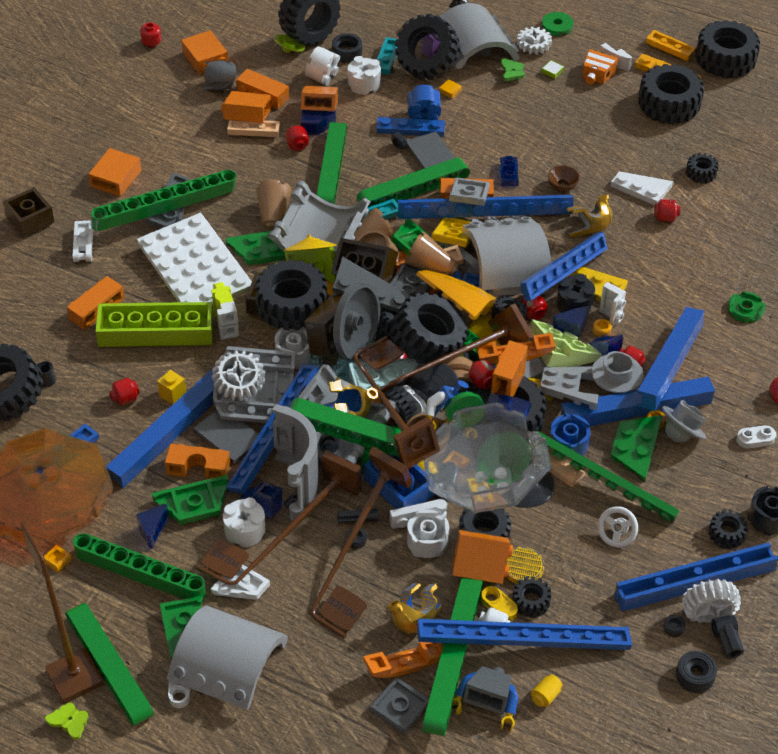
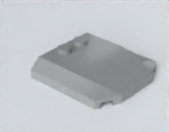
(278, 376)

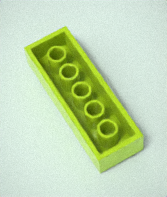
(154, 324)

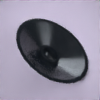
(432, 379)
(539, 493)

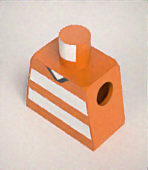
(599, 67)

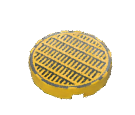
(525, 563)

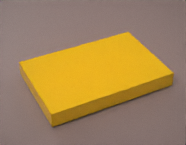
(451, 232)

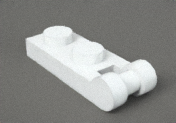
(82, 241)
(401, 516)

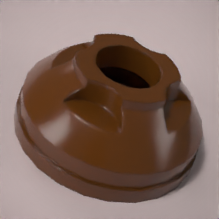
(563, 174)

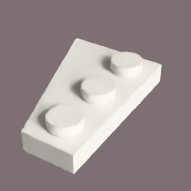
(642, 187)

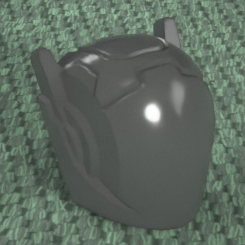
(219, 75)

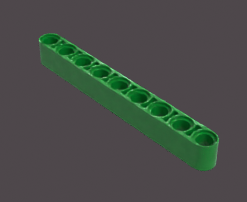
(162, 200)
(451, 662)

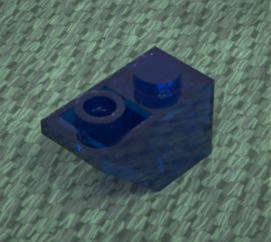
(317, 121)
(267, 496)

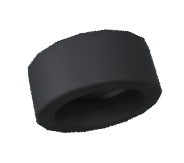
(347, 39)

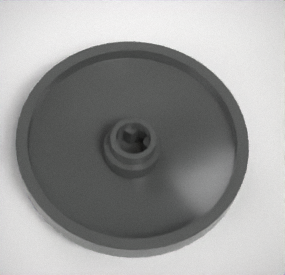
(356, 320)

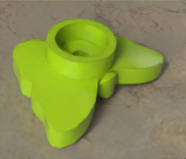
(63, 717)

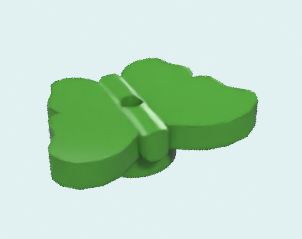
(512, 69)

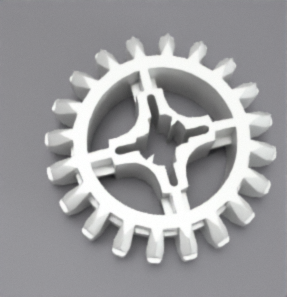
(253, 372)
(711, 600)

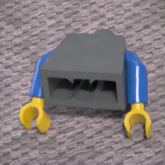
(490, 691)

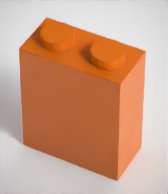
(203, 48)
(319, 98)
(246, 107)
(115, 172)
(510, 369)
(481, 557)

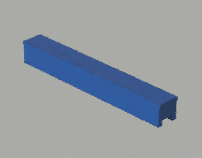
(670, 358)
(624, 405)
(162, 432)
(676, 580)

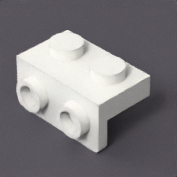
(612, 302)

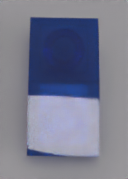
(509, 171)
(511, 403)

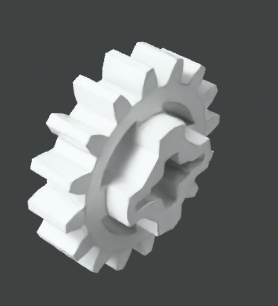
(534, 40)

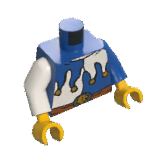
(437, 403)

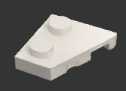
(250, 587)

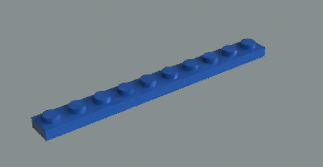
(493, 207)
(523, 634)

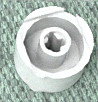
(322, 65)
(364, 75)
(296, 342)
(244, 522)
(427, 534)

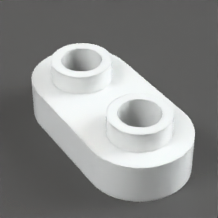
(756, 436)

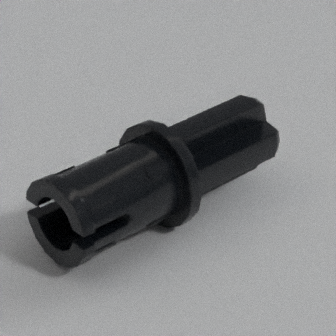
(352, 516)

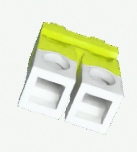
(225, 311)

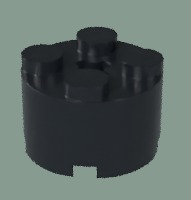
(574, 293)
(764, 510)

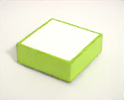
(552, 69)

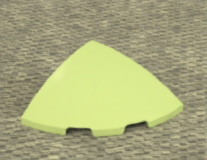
(568, 350)

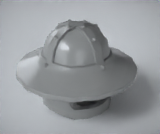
(617, 372)
(684, 422)

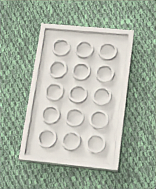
(193, 259)

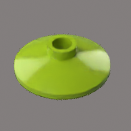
(288, 44)

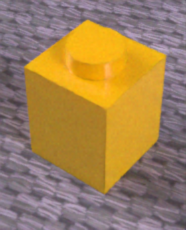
(171, 387)

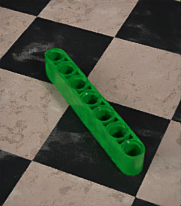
(332, 162)
(415, 183)
(348, 426)
(91, 550)
(109, 664)

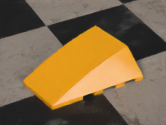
(464, 295)

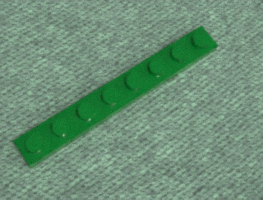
(612, 480)

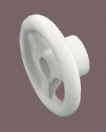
(624, 527)

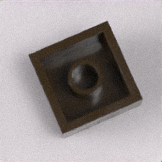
(28, 212)

